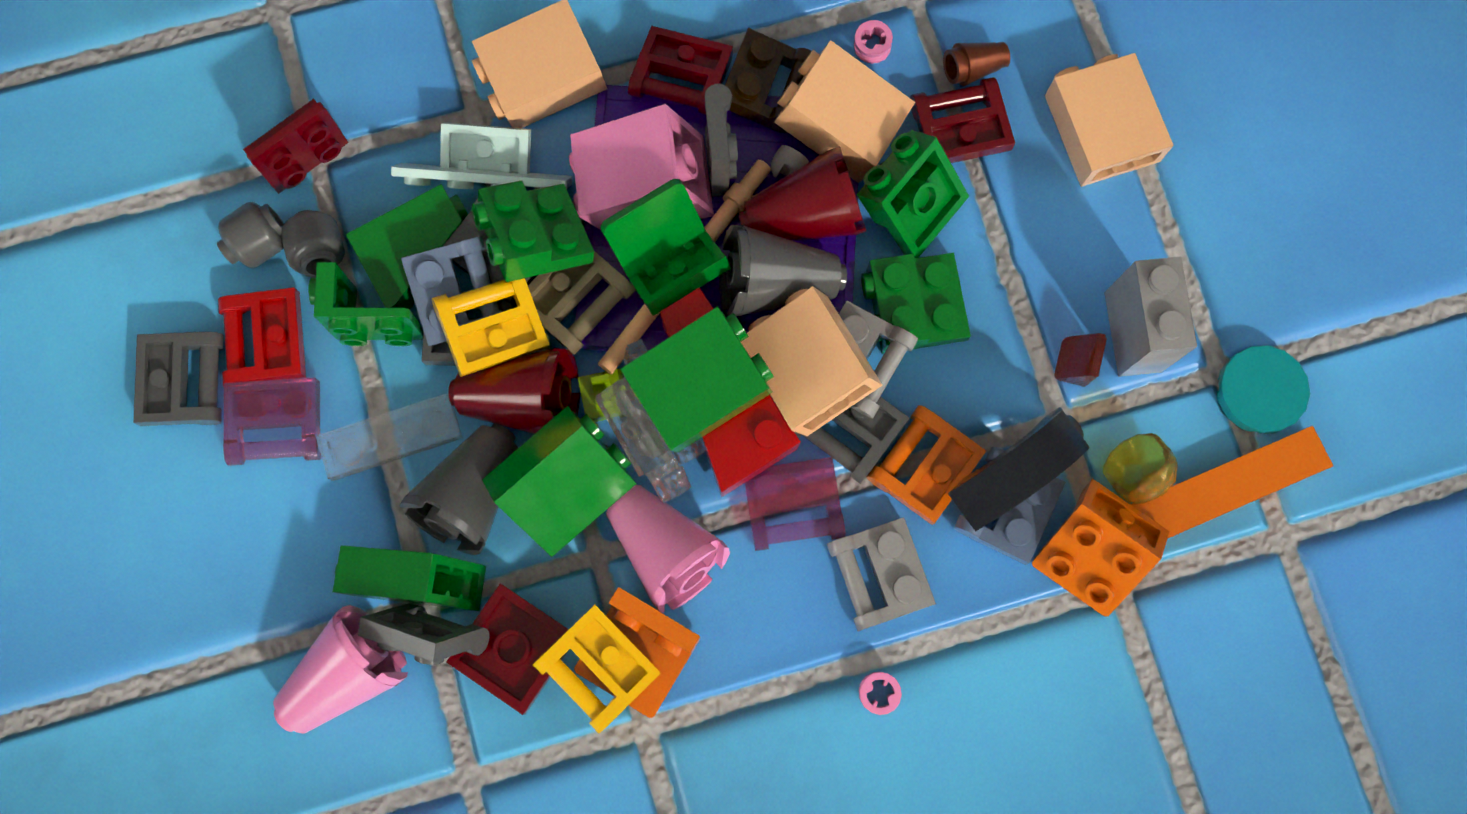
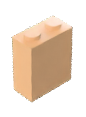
(537, 65)
(843, 107)
(1107, 118)
(812, 361)

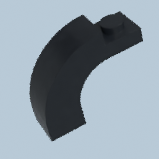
(1020, 469)

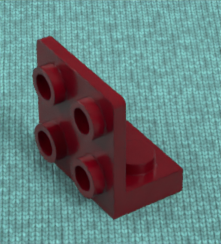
(296, 146)

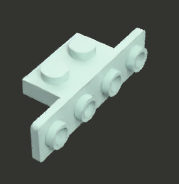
(481, 156)

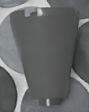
(773, 268)
(453, 497)

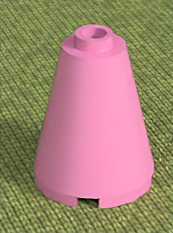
(665, 547)
(336, 675)

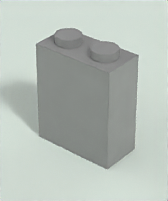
(1150, 316)

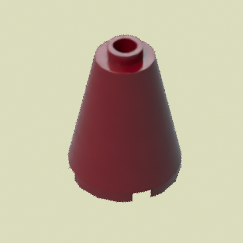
(808, 202)
(520, 391)

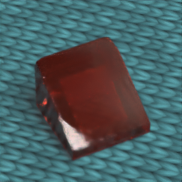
(1080, 358)

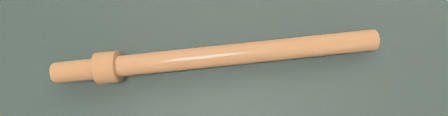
(732, 205)

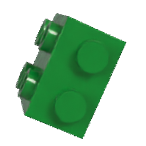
(664, 246)
(336, 310)

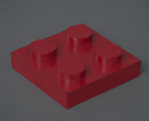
(516, 640)

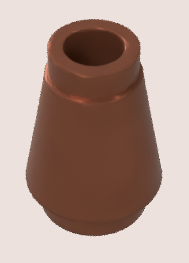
(974, 61)

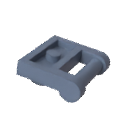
(434, 275)
(1022, 527)

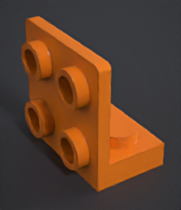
(1102, 549)
(657, 638)

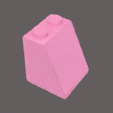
(632, 158)

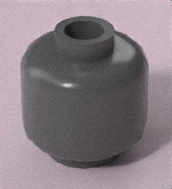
(250, 235)
(311, 239)

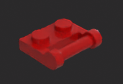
(275, 332)

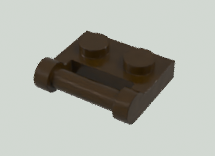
(755, 72)

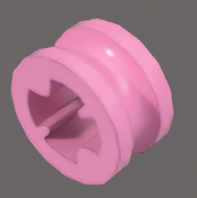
(879, 51)
(892, 699)

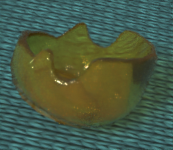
(1141, 468)

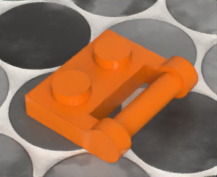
(939, 472)

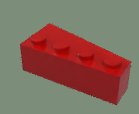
(751, 438)

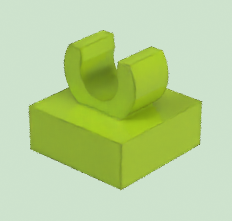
(593, 385)

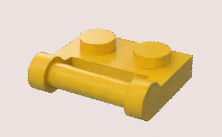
(493, 337)
(608, 656)

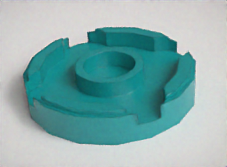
(1263, 389)

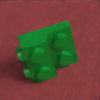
(913, 191)
(531, 230)
(919, 297)

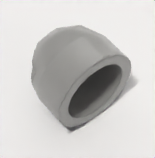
(787, 161)

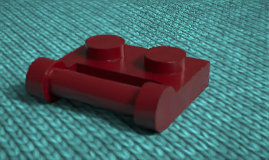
(681, 58)
(967, 133)

